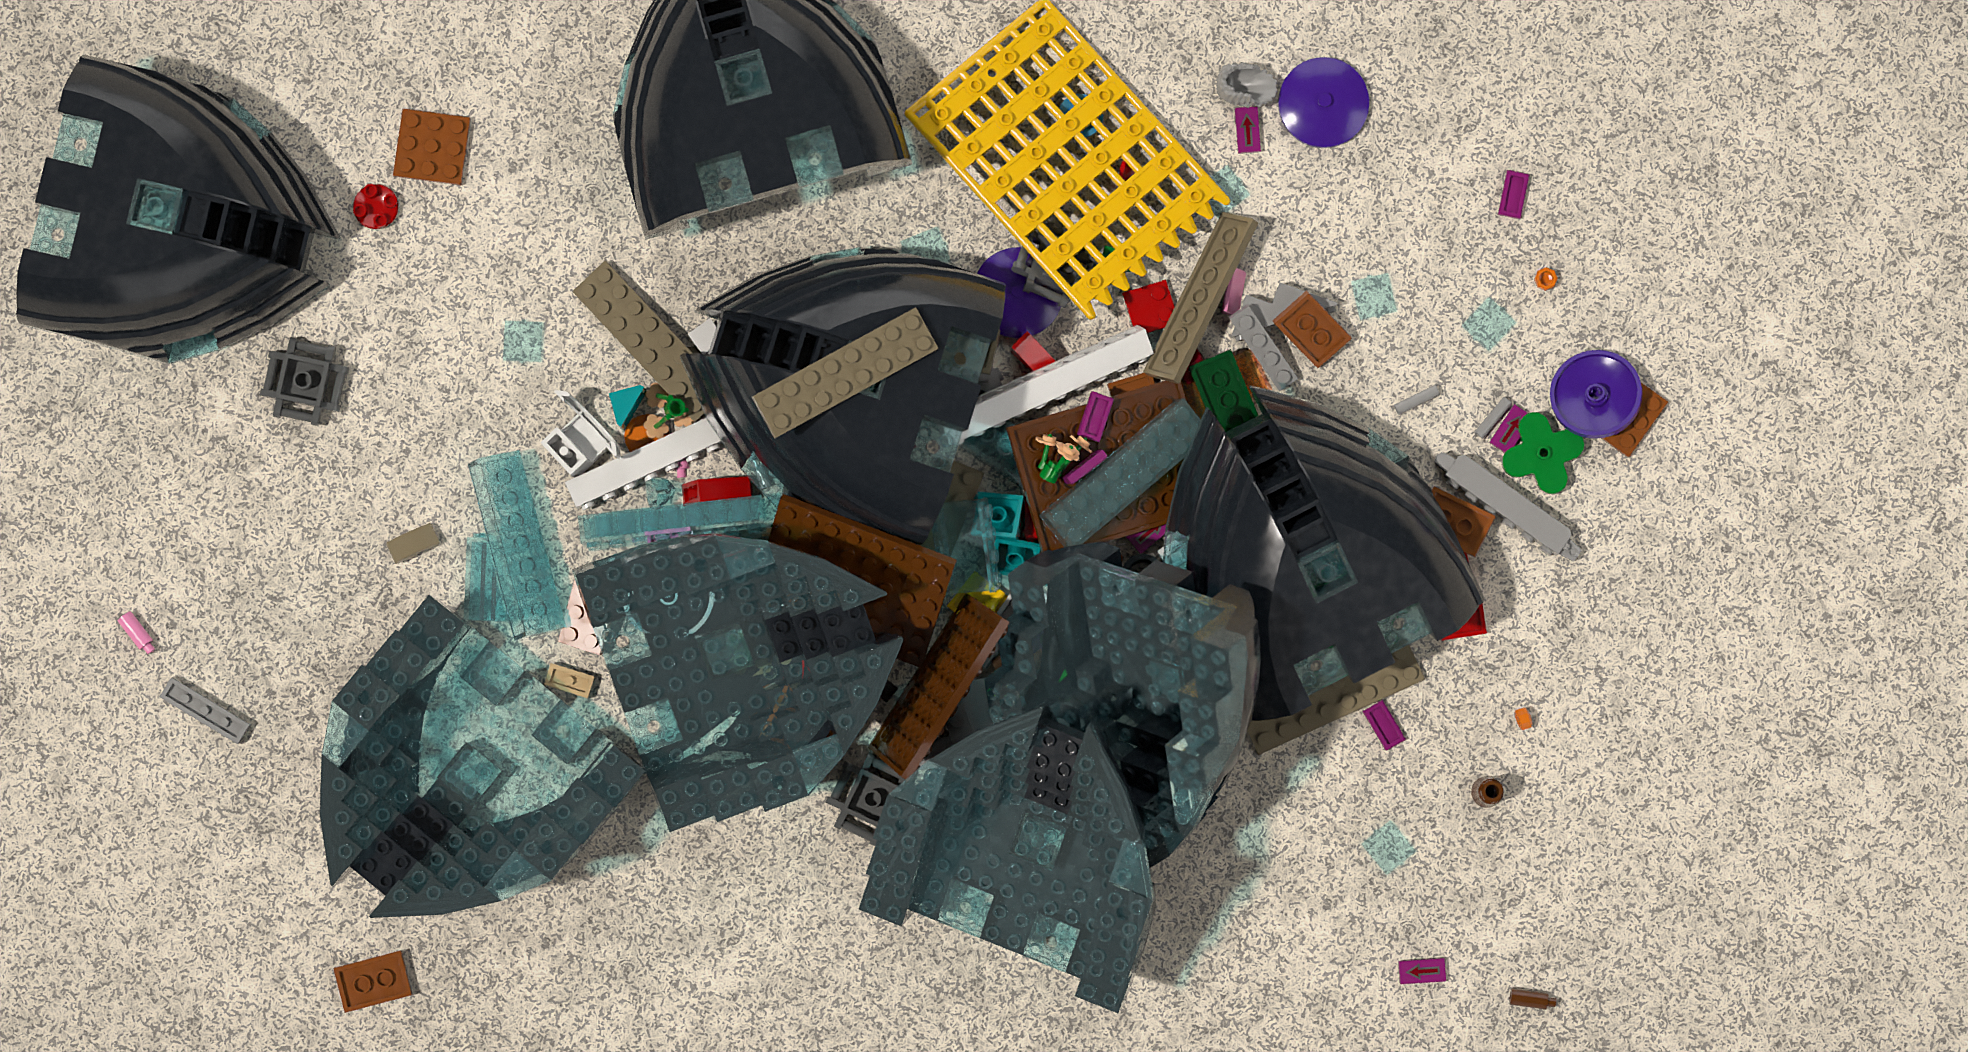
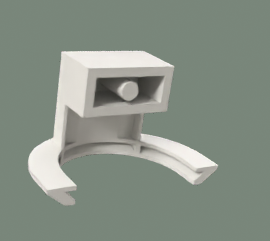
(580, 440)

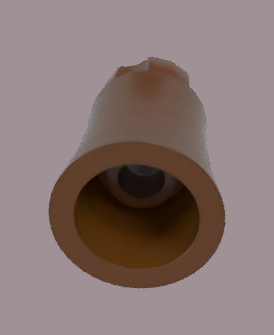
(1479, 795)

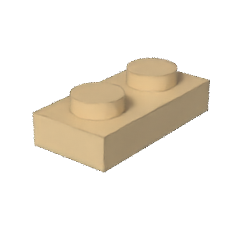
(569, 680)

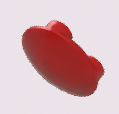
(375, 206)

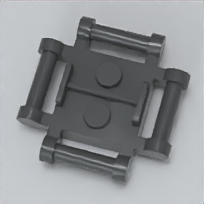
(1037, 279)
(304, 381)
(865, 797)

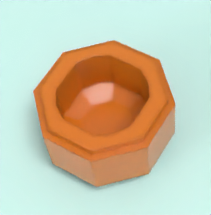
(1545, 279)
(1523, 718)

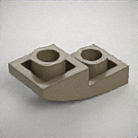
(413, 542)

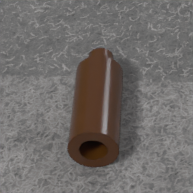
(1531, 999)

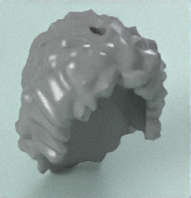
(1245, 85)

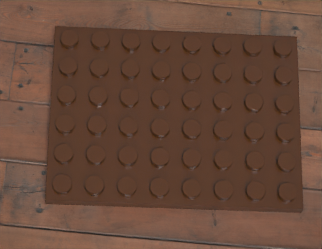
(1127, 416)
(909, 573)
(939, 686)

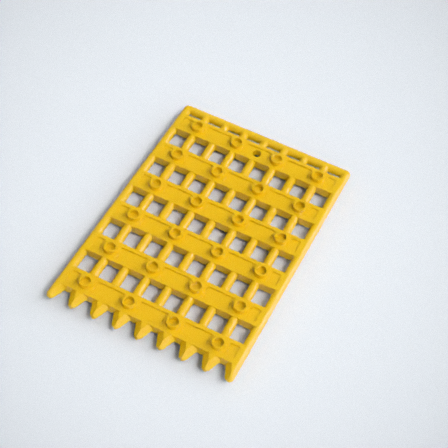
(1051, 141)

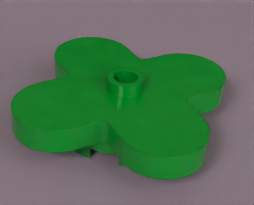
(1526, 460)

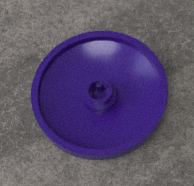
(1323, 102)
(1021, 309)
(1596, 394)

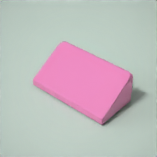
(1234, 293)

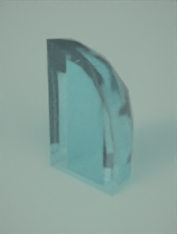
(659, 491)

